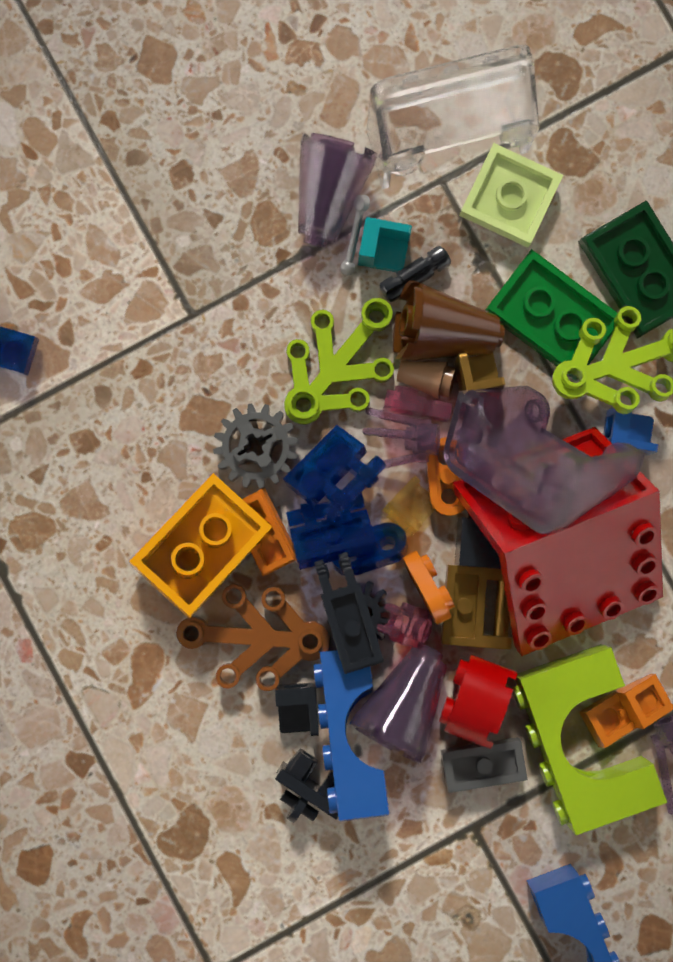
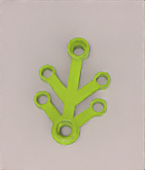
(614, 365)
(334, 367)

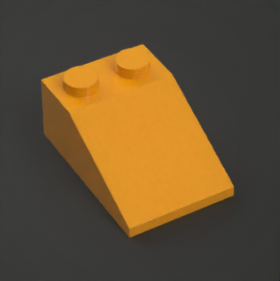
(200, 545)

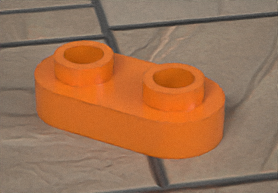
(439, 479)
(436, 599)

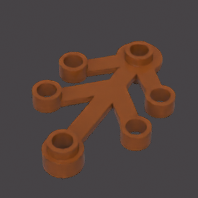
(260, 637)

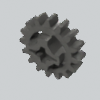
(239, 454)

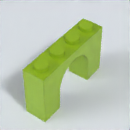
(583, 796)

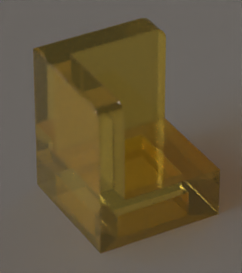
(409, 507)

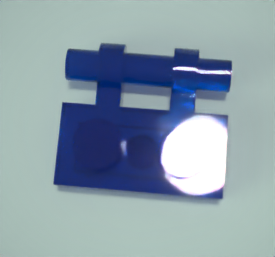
(326, 465)
(328, 539)

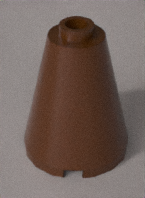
(442, 326)

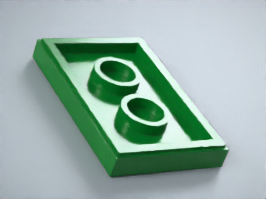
(549, 309)

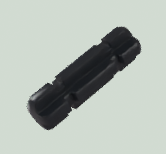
(418, 271)

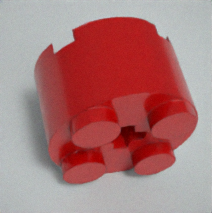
(478, 701)

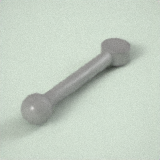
(361, 204)

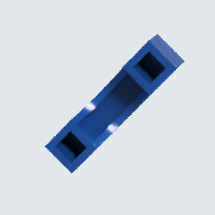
(358, 787)
(565, 908)

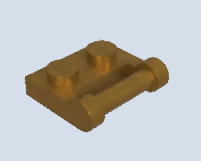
(468, 593)

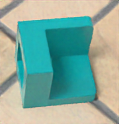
(384, 244)

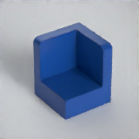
(630, 429)

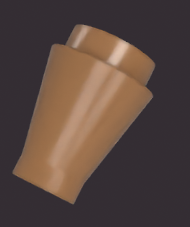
(429, 377)

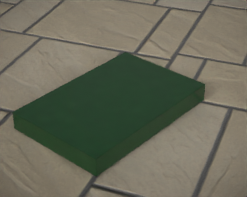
(635, 264)

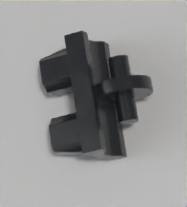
(295, 777)

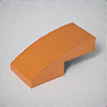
(626, 709)

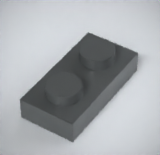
(482, 767)

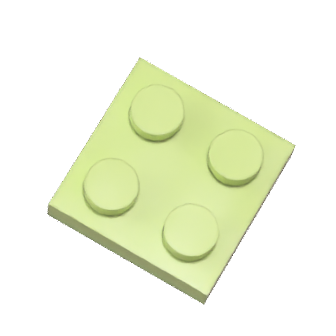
(511, 195)

